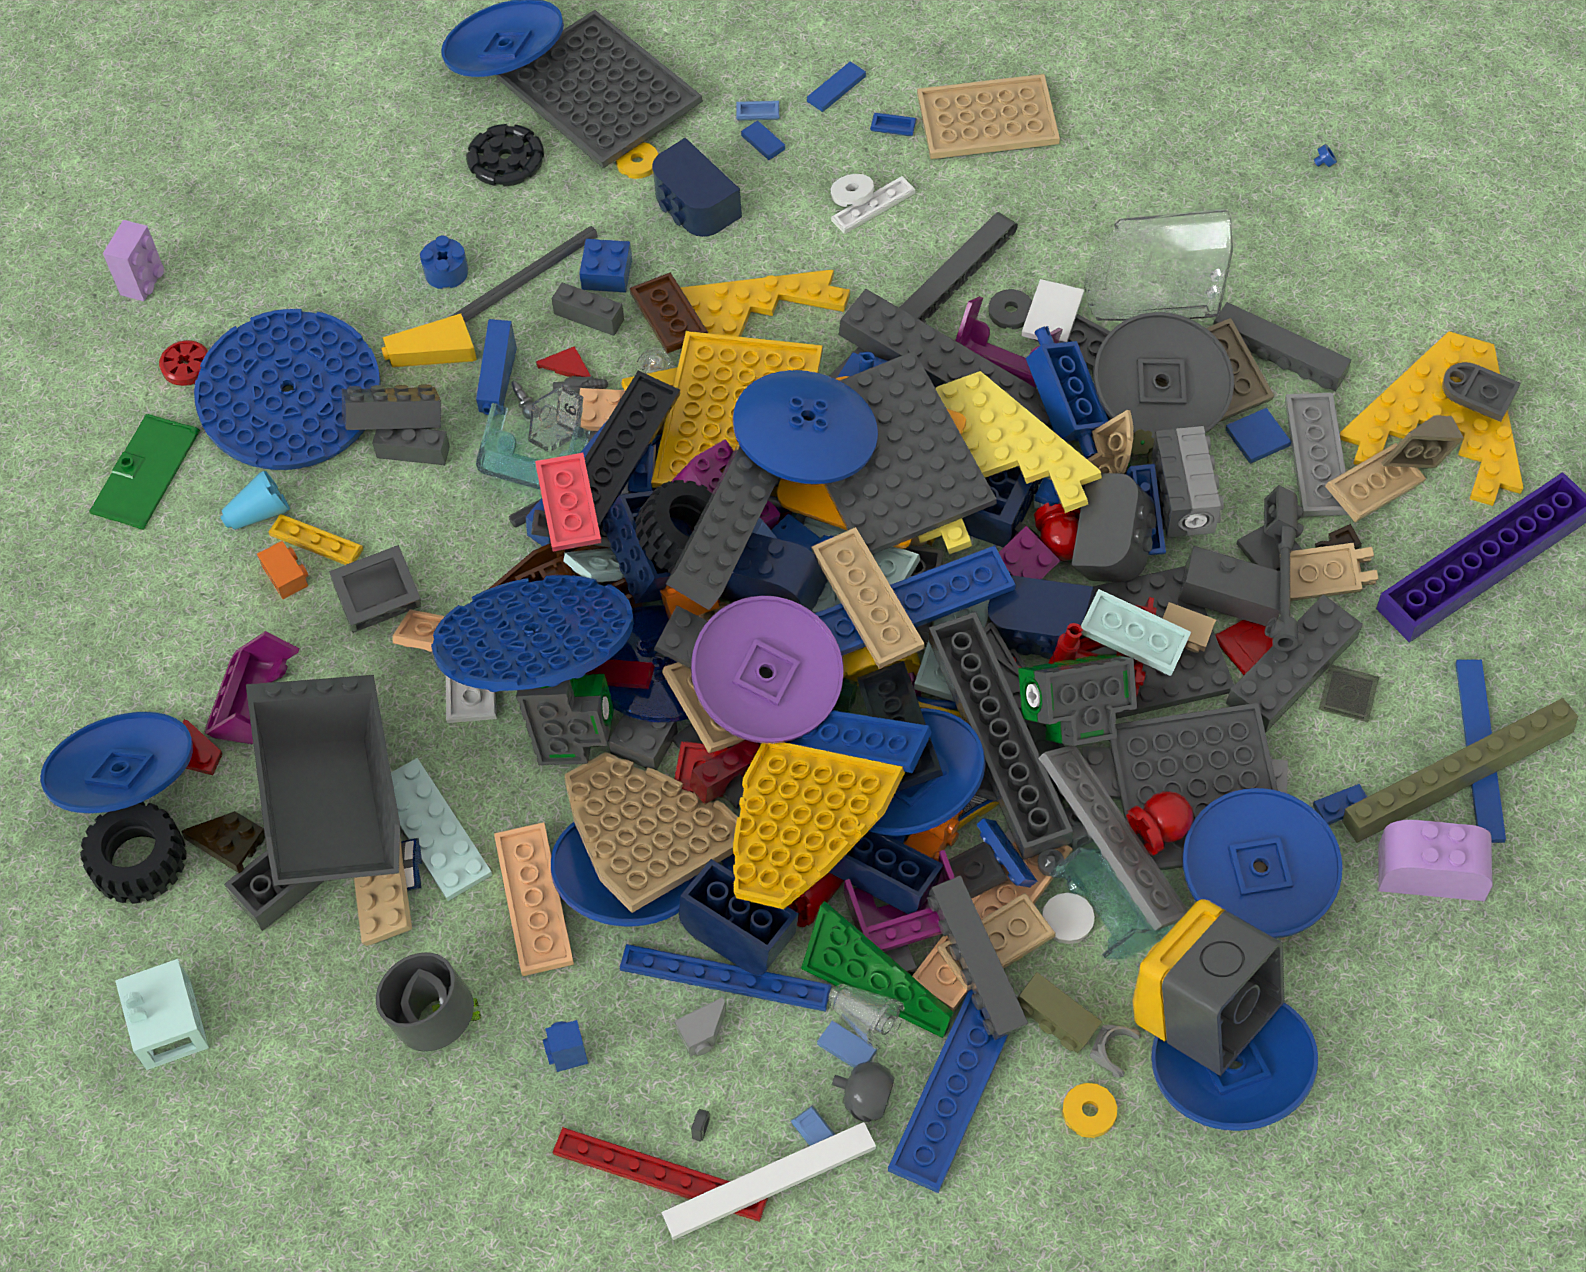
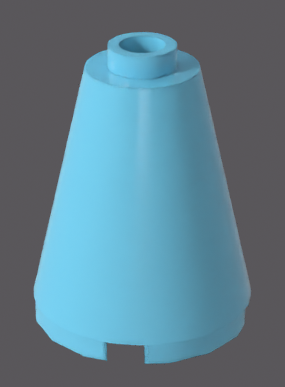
(255, 503)

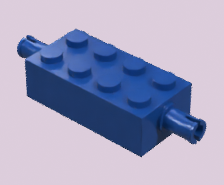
(1066, 390)

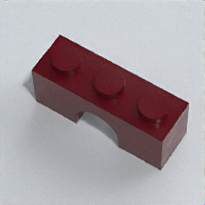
(713, 776)

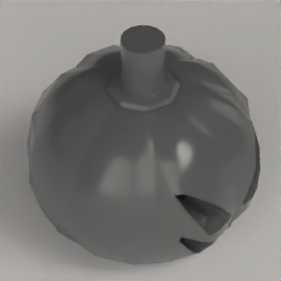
(866, 1090)

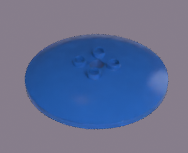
(502, 37)
(817, 451)
(116, 762)
(943, 797)
(1269, 829)
(586, 894)
(1269, 1085)

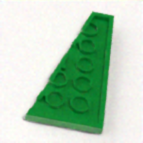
(848, 957)

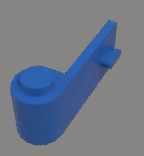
(797, 533)

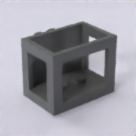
(375, 588)

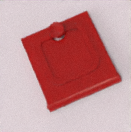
(1244, 644)

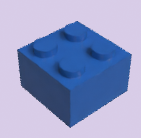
(605, 265)

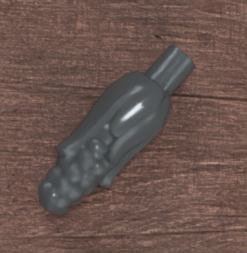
(575, 383)

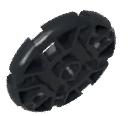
(499, 145)

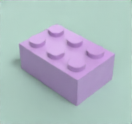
(133, 260)

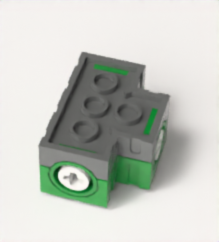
(1078, 697)
(567, 719)

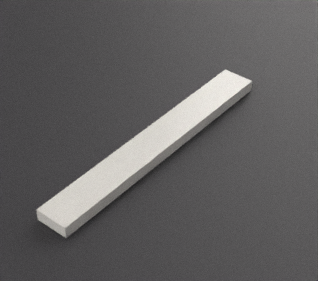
(768, 1180)

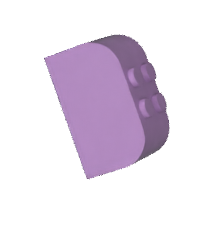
(1435, 860)

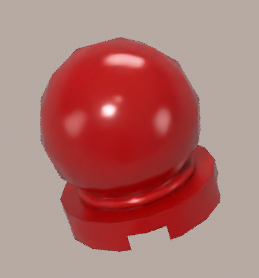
(1058, 529)
(1163, 819)

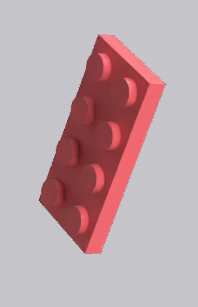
(568, 502)

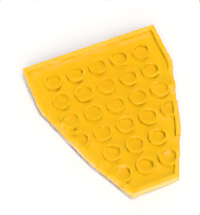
(803, 817)

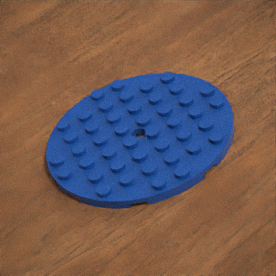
(244, 378)
(494, 640)

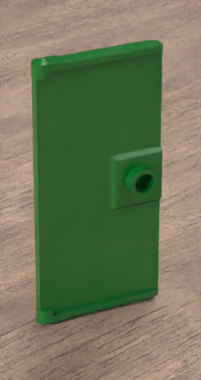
(144, 471)

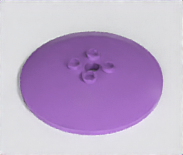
(775, 636)

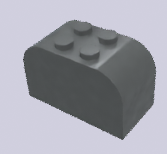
(1114, 530)

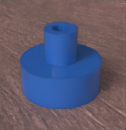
(1325, 156)

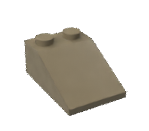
(1426, 444)

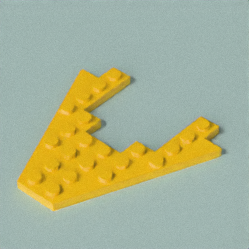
(727, 305)

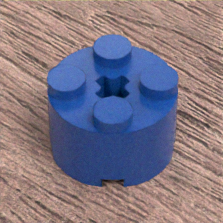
(444, 263)

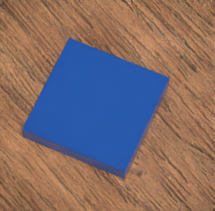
(1258, 435)

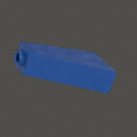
(496, 364)

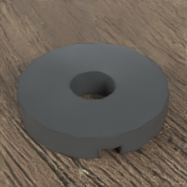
(1006, 298)

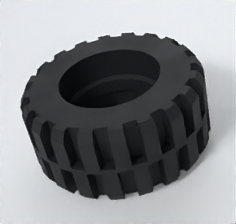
(654, 526)
(149, 875)

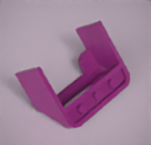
(975, 336)
(253, 663)

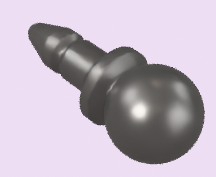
(525, 402)

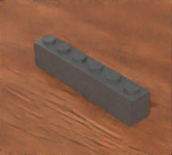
(1287, 348)
(977, 957)

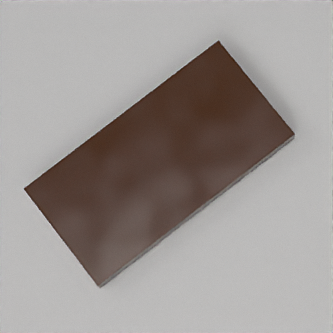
(667, 311)

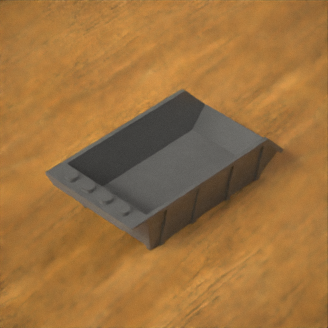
(324, 779)

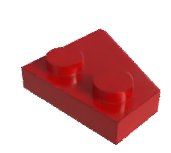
(205, 754)

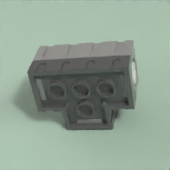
(1186, 481)

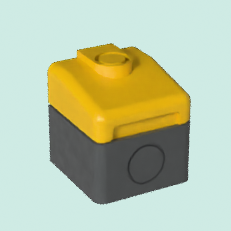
(1210, 985)

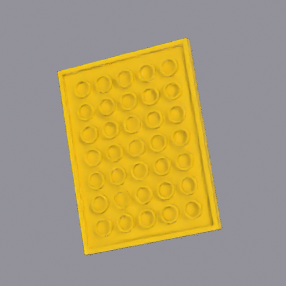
(710, 380)

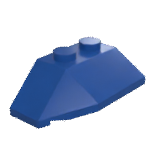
(1146, 478)

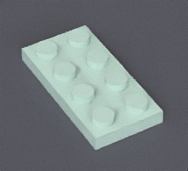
(1134, 632)

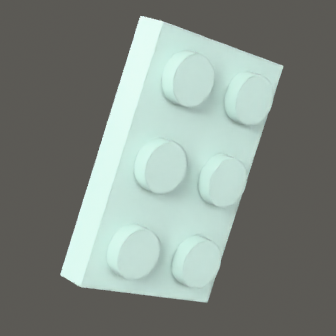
(595, 564)

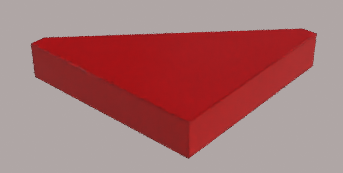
(565, 363)

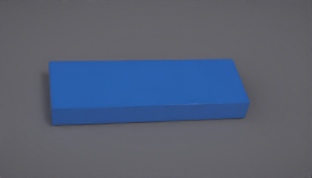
(836, 86)

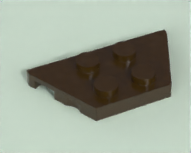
(227, 838)

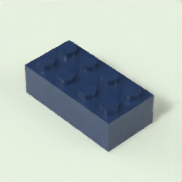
(890, 871)

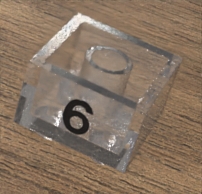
(555, 418)

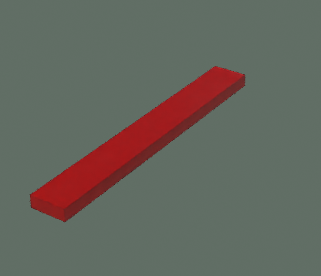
(643, 1168)

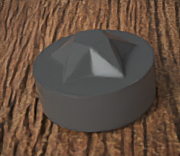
(1049, 860)

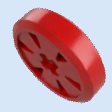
(173, 356)

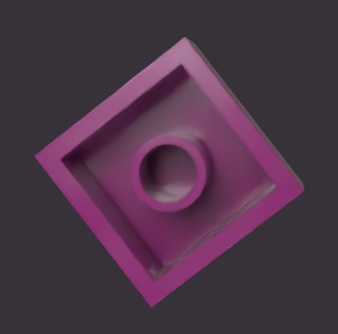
(1028, 556)

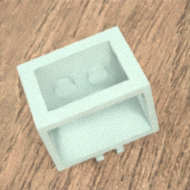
(159, 1011)

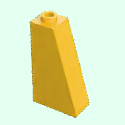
(430, 344)

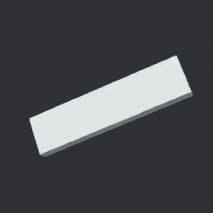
(881, 201)

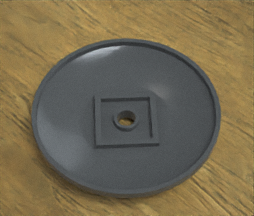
(1166, 348)

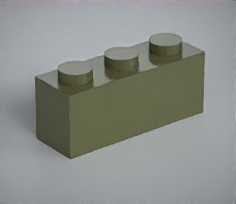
(1057, 1013)

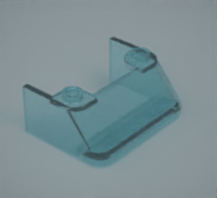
(497, 451)
(1094, 877)

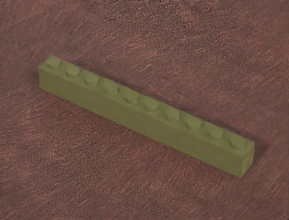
(1460, 770)

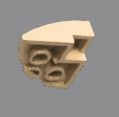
(1113, 444)

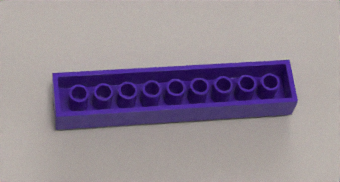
(1484, 557)

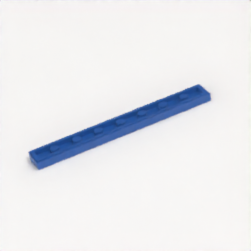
(1476, 727)
(725, 977)

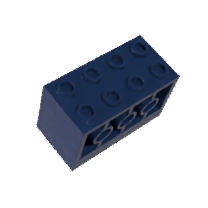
(1013, 501)
(640, 573)

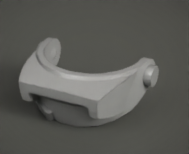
(1098, 1051)

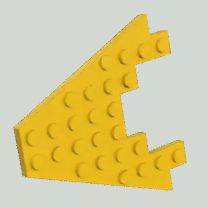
(1420, 395)

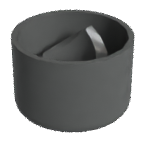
(413, 986)

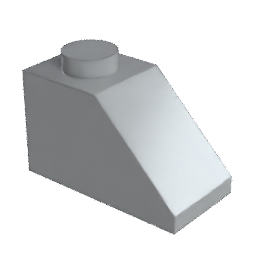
(701, 1027)

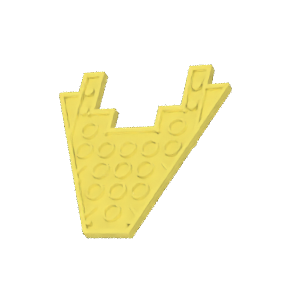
(1008, 436)

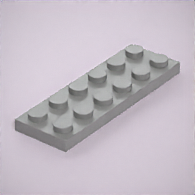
(1315, 450)

